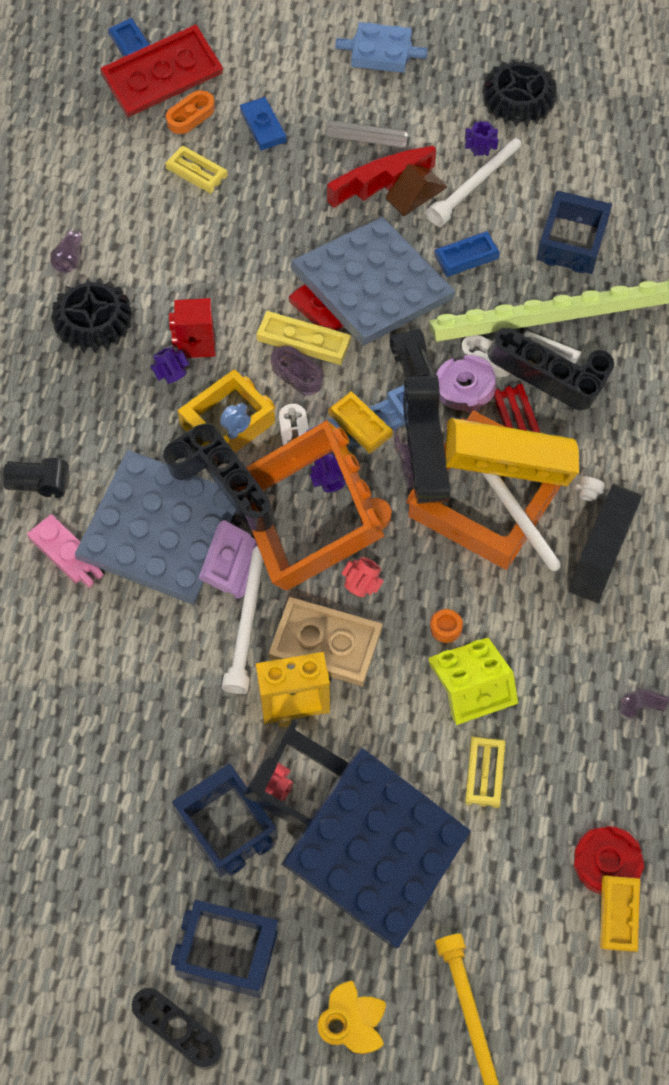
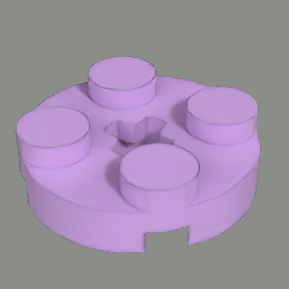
(466, 397)

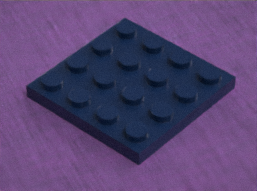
(376, 848)

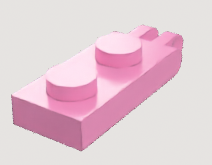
(60, 548)

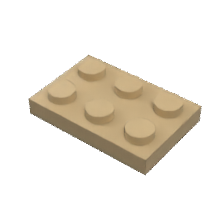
(343, 637)

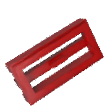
(510, 394)

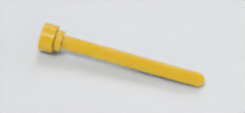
(452, 951)

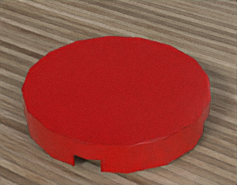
(599, 854)

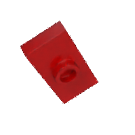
(312, 308)

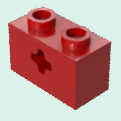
(193, 327)

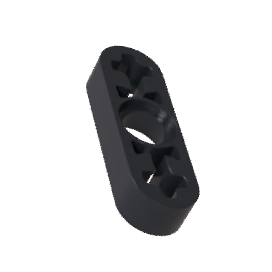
(150, 1019)

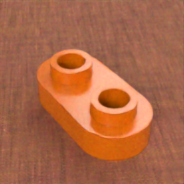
(186, 115)

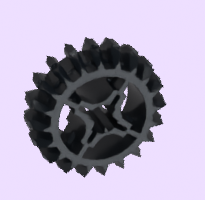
(517, 99)
(73, 312)

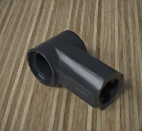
(411, 353)
(45, 477)

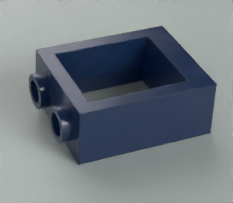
(578, 210)
(206, 793)
(261, 960)

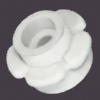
(590, 488)

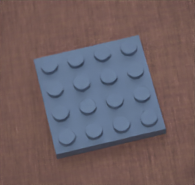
(372, 280)
(155, 527)

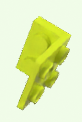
(475, 680)

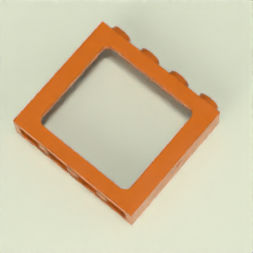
(287, 461)
(472, 535)

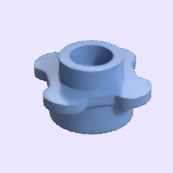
(235, 420)

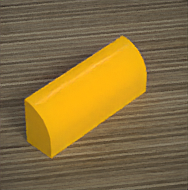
(511, 452)

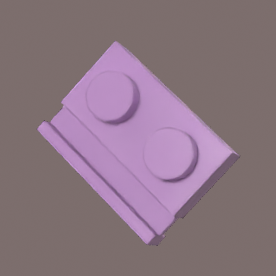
(228, 559)

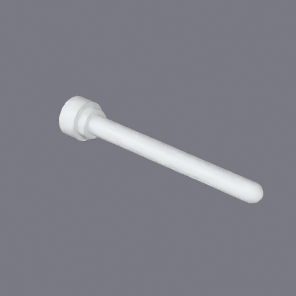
(441, 211)
(523, 521)
(236, 679)

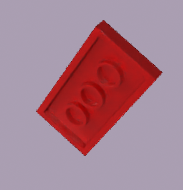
(161, 70)

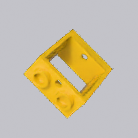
(264, 417)
(307, 680)

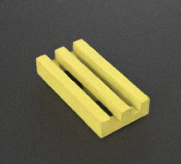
(193, 172)
(483, 800)

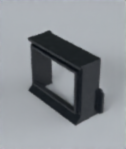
(289, 736)

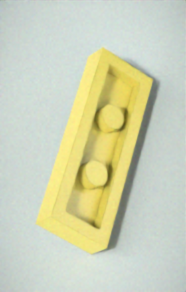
(305, 337)

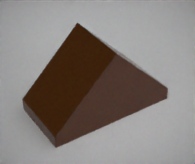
(414, 188)

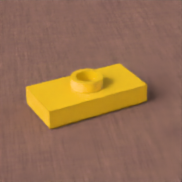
(360, 422)
(620, 913)

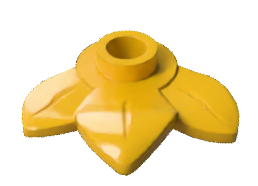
(358, 1019)

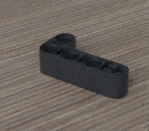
(512, 350)
(425, 439)
(228, 478)
(604, 543)

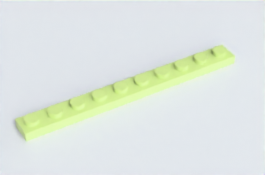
(559, 309)

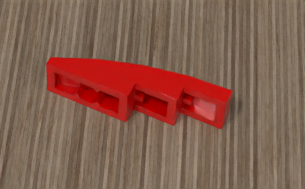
(377, 175)

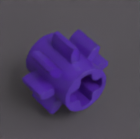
(481, 138)
(169, 364)
(327, 474)

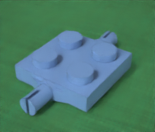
(381, 47)

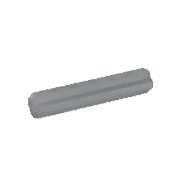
(366, 133)

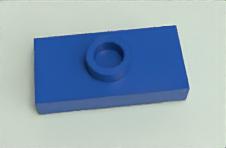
(127, 37)
(263, 123)
(467, 254)

